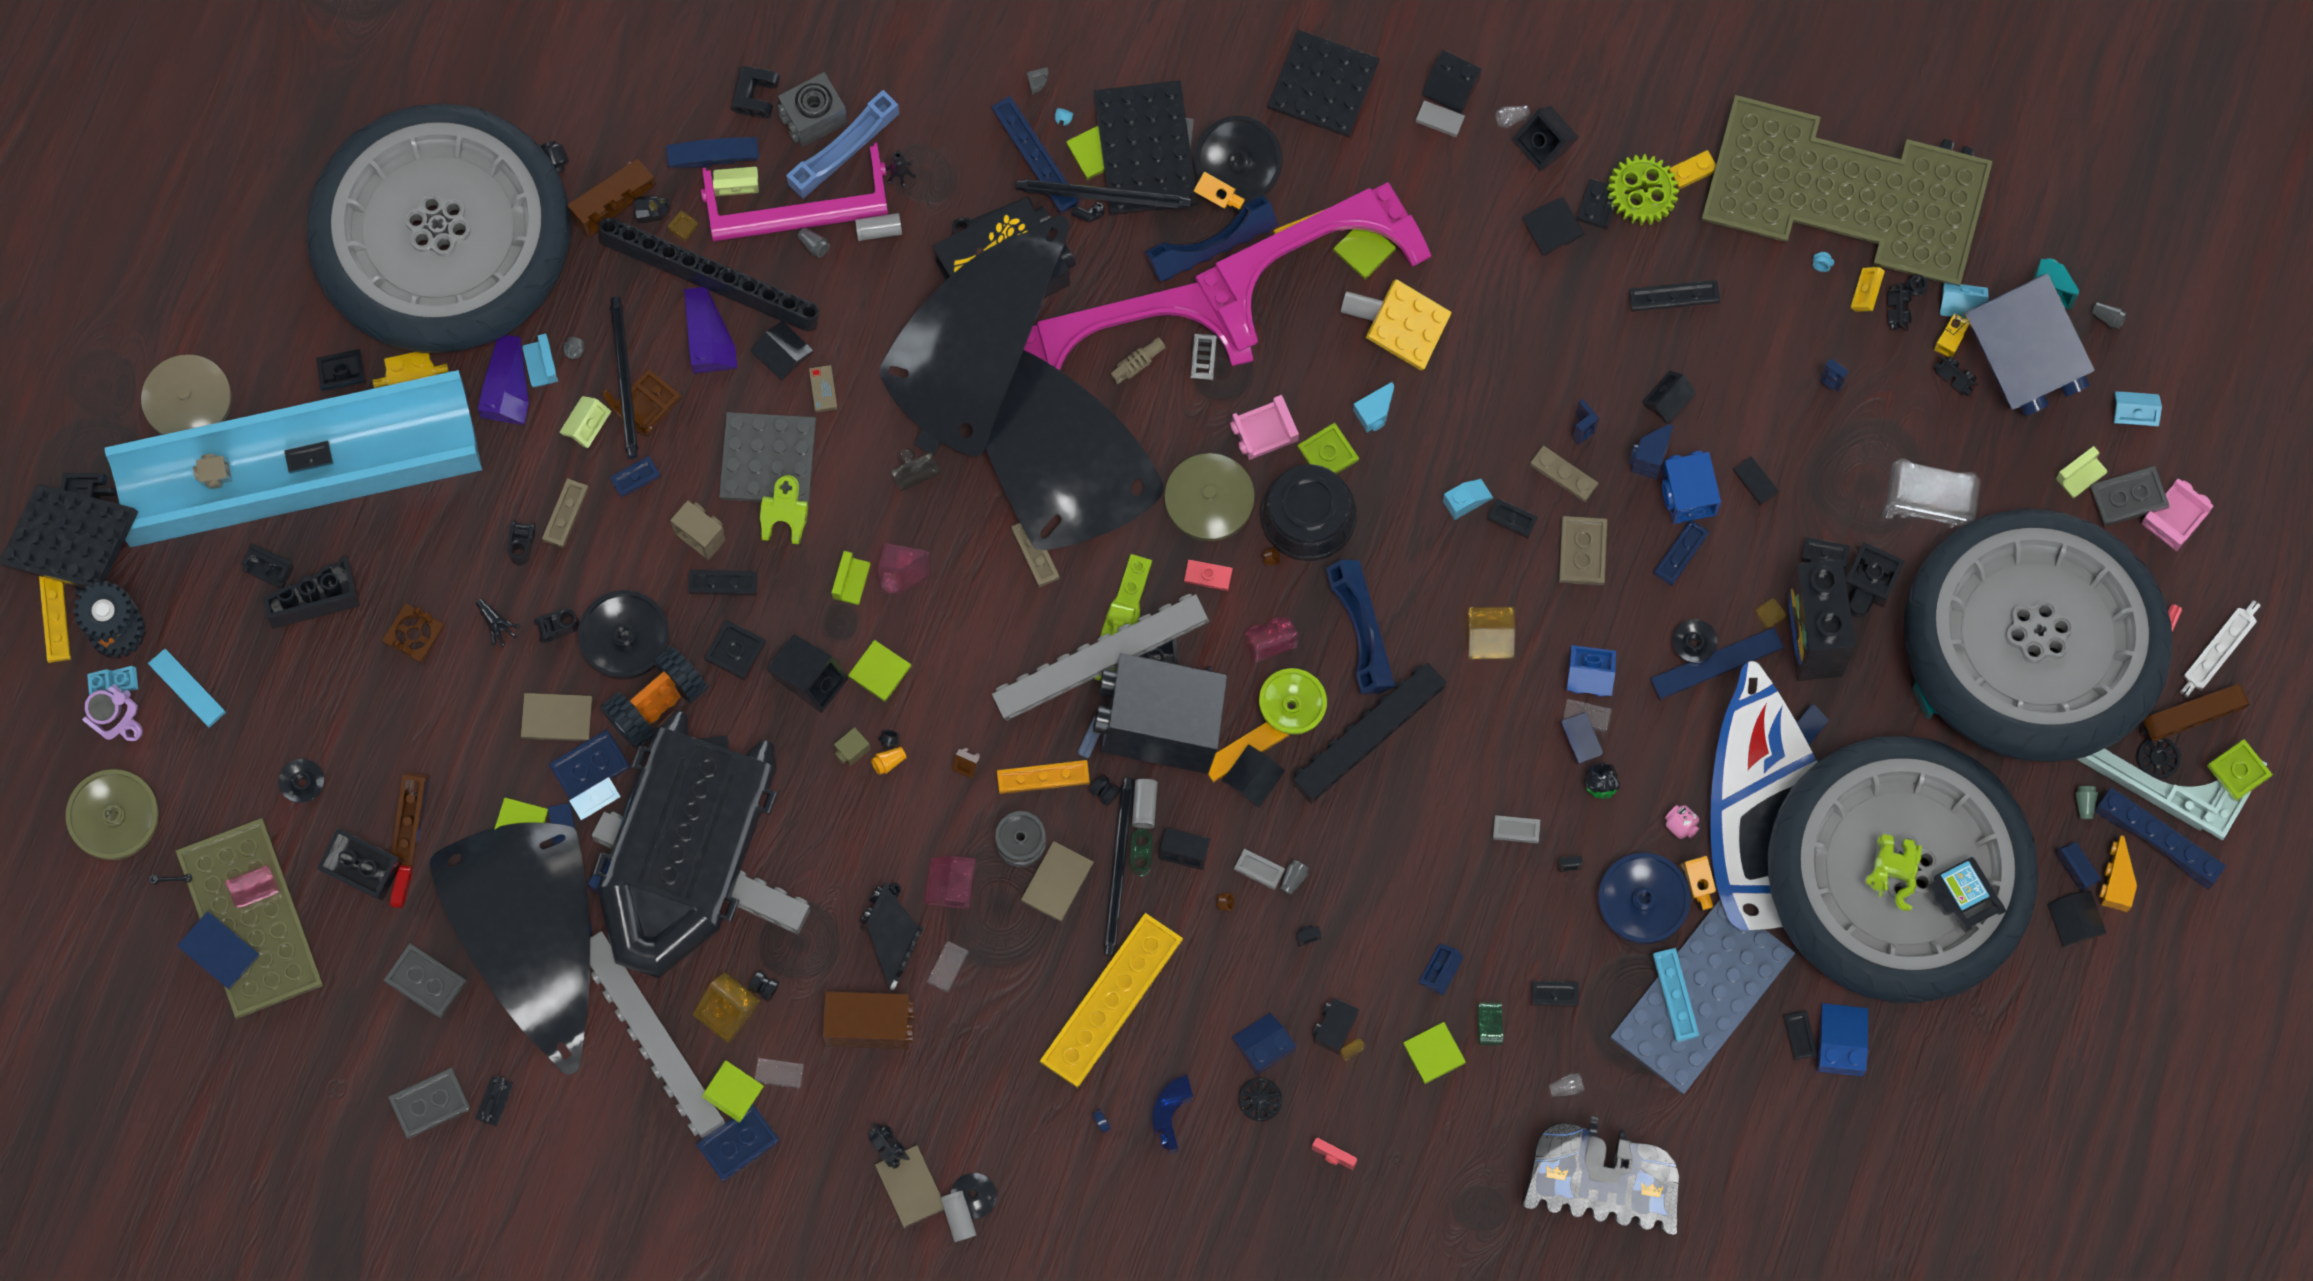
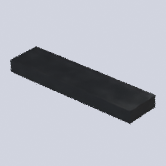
(1674, 295)

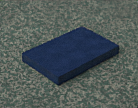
(589, 764)
(218, 950)
(737, 1143)

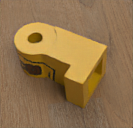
(1952, 336)

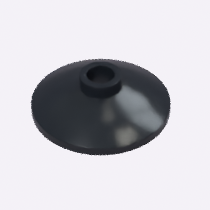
(1695, 631)
(295, 772)
(986, 1197)

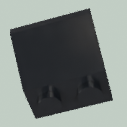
(1452, 82)
(1545, 137)

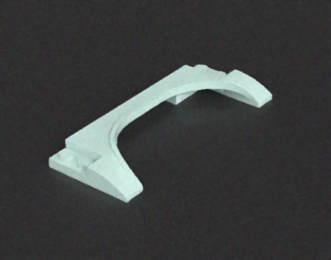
(2199, 806)

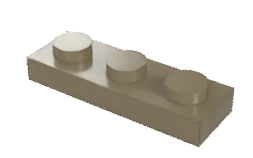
(1564, 474)
(565, 513)
(1038, 560)

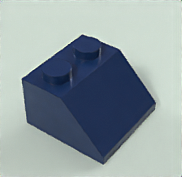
(1649, 454)
(1264, 1043)

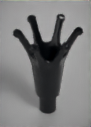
(899, 168)
(495, 622)

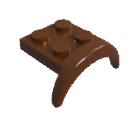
(651, 401)

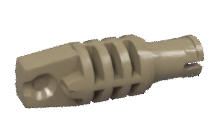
(1137, 361)

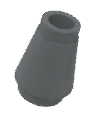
(815, 243)
(2110, 315)
(1294, 876)

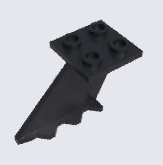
(891, 933)

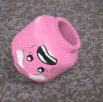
(1682, 822)

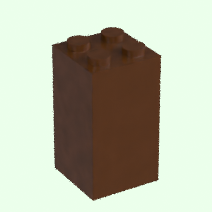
(868, 1020)

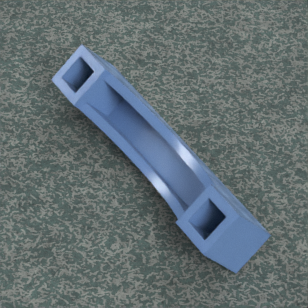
(870, 122)

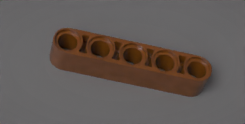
(2196, 712)

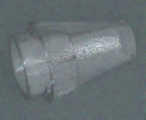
(1511, 115)
(1568, 1085)

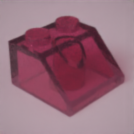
(1271, 638)
(950, 881)

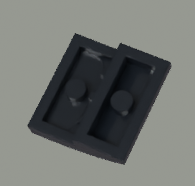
(1553, 225)

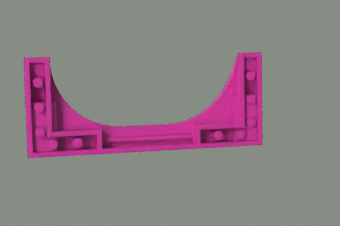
(1234, 278)
(1057, 336)

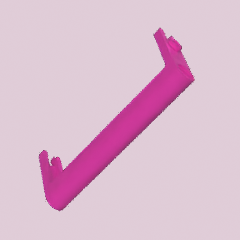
(796, 216)

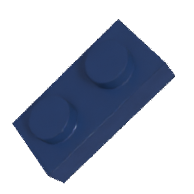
(1834, 375)
(635, 477)

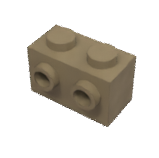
(212, 471)

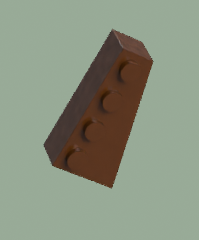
(610, 197)

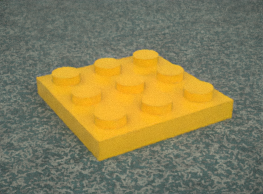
(1408, 324)

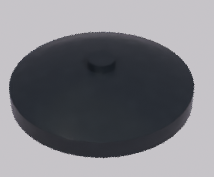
(1241, 155)
(623, 634)

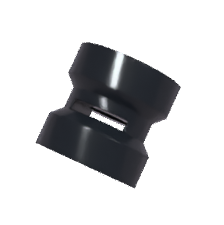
(1105, 790)
(763, 985)

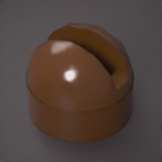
(1271, 556)
(1225, 901)

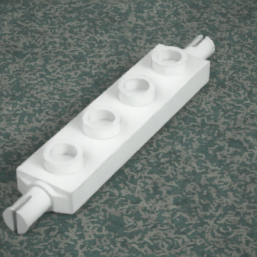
(2220, 648)

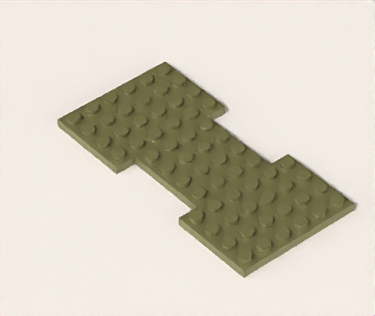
(1911, 206)

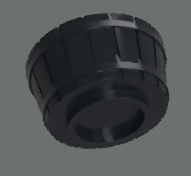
(1308, 513)

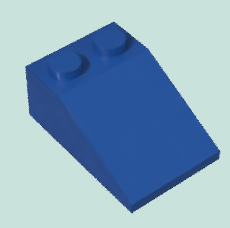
(1843, 1040)

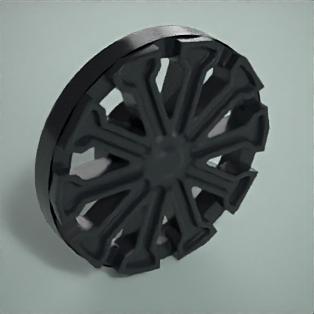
(2159, 758)
(1260, 1099)

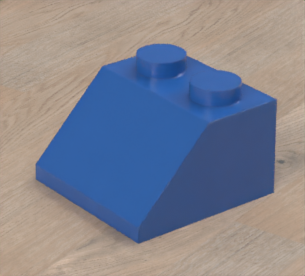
(1591, 670)

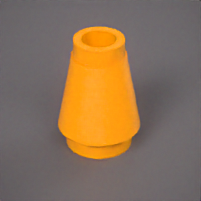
(887, 760)

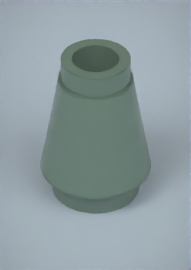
(2086, 801)

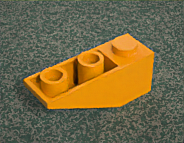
(2121, 882)

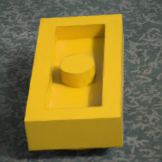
(1693, 169)
(1867, 289)

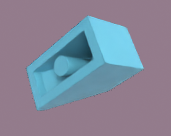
(1374, 408)
(1466, 497)

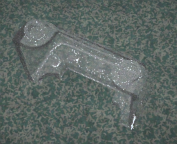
(1931, 493)

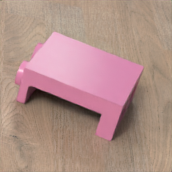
(1264, 429)
(2181, 518)

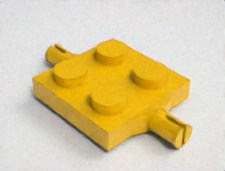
(408, 368)

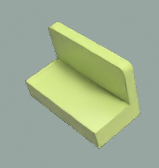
(735, 181)
(585, 421)
(2081, 473)

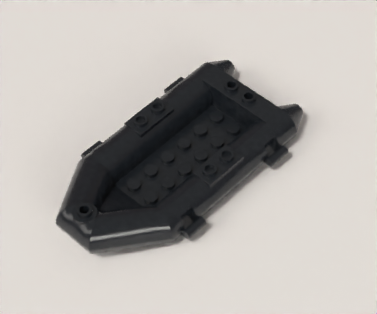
(681, 845)

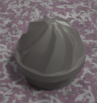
(573, 347)

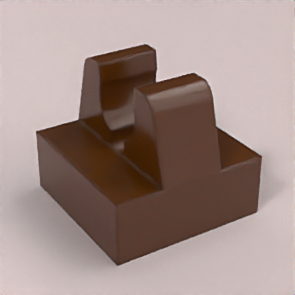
(966, 763)

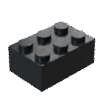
(360, 864)

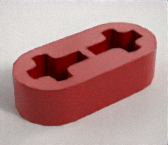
(401, 886)

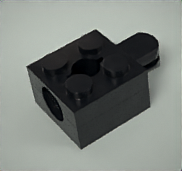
(1871, 578)

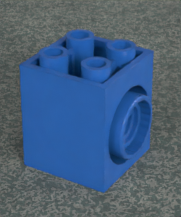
(1690, 487)

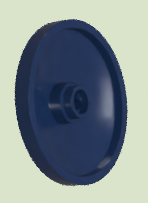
(1644, 898)

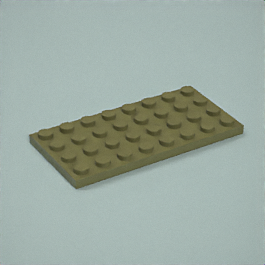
(267, 925)

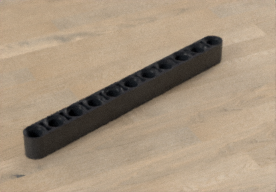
(698, 271)

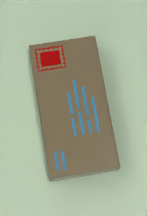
(823, 388)

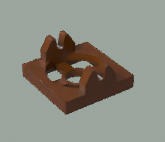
(410, 612)

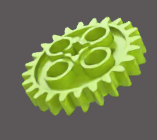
(1648, 207)

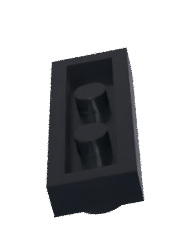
(723, 582)

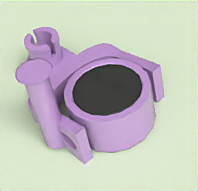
(105, 706)

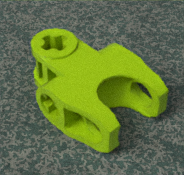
(784, 507)

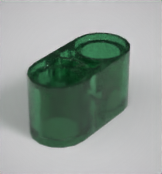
(1141, 852)
(1490, 1023)

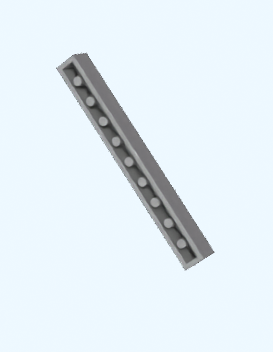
(1091, 660)
(753, 894)
(653, 1038)

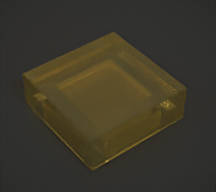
(683, 225)
(1770, 613)
(1352, 1049)

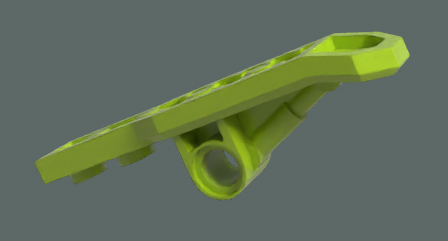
(1126, 607)

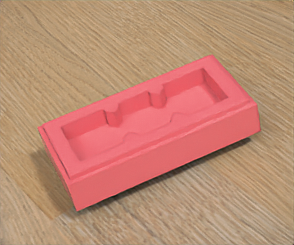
(1208, 575)
(1333, 1154)

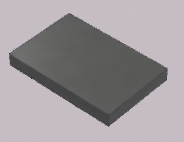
(2129, 496)
(425, 981)
(429, 1103)

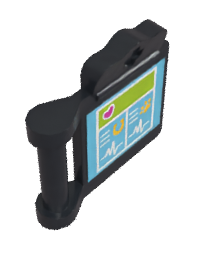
(1961, 890)

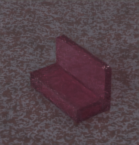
(252, 886)

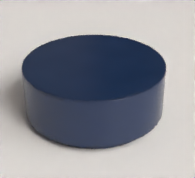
(1101, 1121)

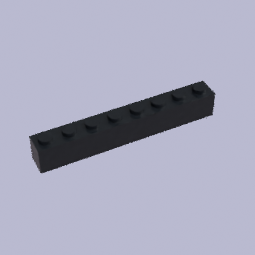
(1369, 732)

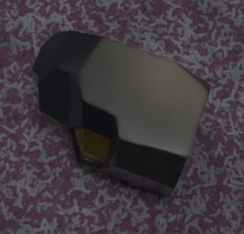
(651, 208)

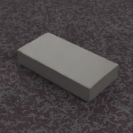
(1440, 119)
(1516, 829)
(1259, 869)

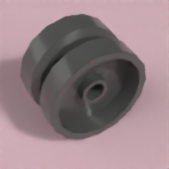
(1020, 852)

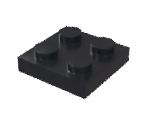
(735, 650)

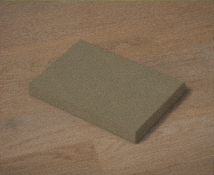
(1583, 550)
(556, 717)
(1057, 881)
(911, 1188)

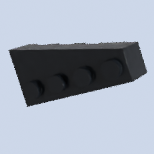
(314, 596)

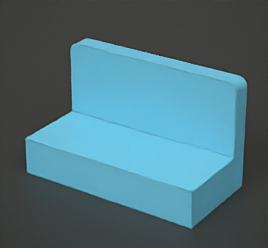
(1961, 299)
(540, 362)
(2137, 408)

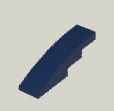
(712, 151)

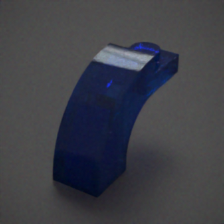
(1169, 1100)

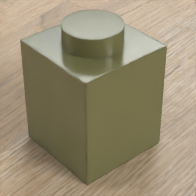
(851, 747)

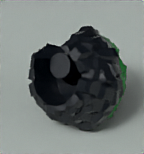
(1602, 780)

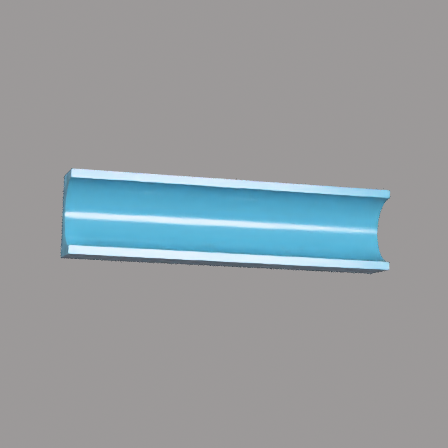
(375, 438)

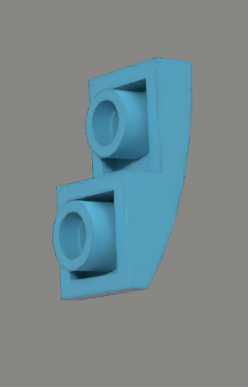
(124, 678)

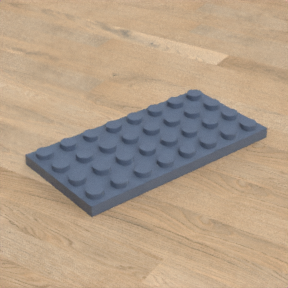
(1724, 979)

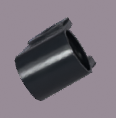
(521, 538)
(555, 625)

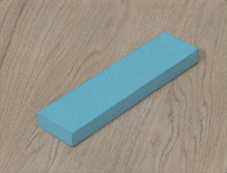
(186, 688)
(1676, 995)

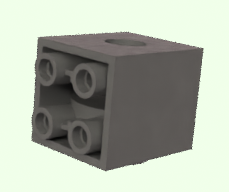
(812, 110)

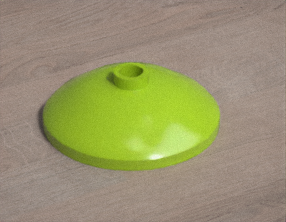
(1299, 689)

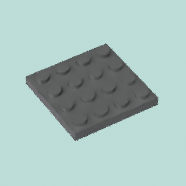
(762, 451)

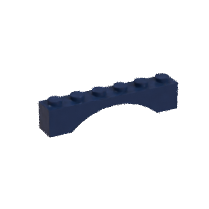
(1253, 219)
(1373, 666)
(2188, 856)

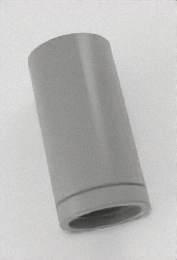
(878, 227)
(1360, 306)
(1144, 803)
(958, 1216)

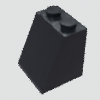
(808, 672)

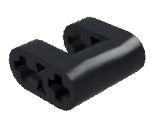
(745, 85)

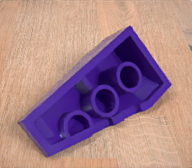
(708, 338)
(505, 388)

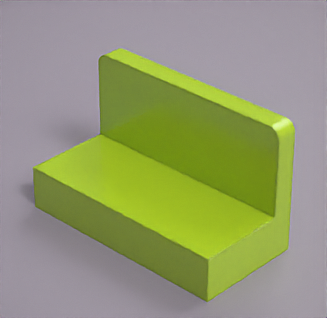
(850, 579)

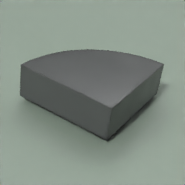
(1037, 79)

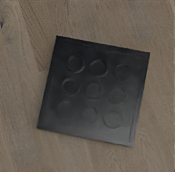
(1323, 83)

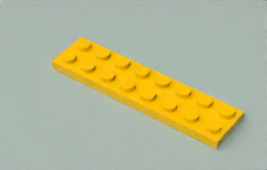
(1111, 1000)

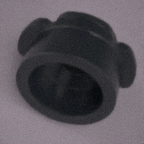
(1921, 281)
(889, 738)

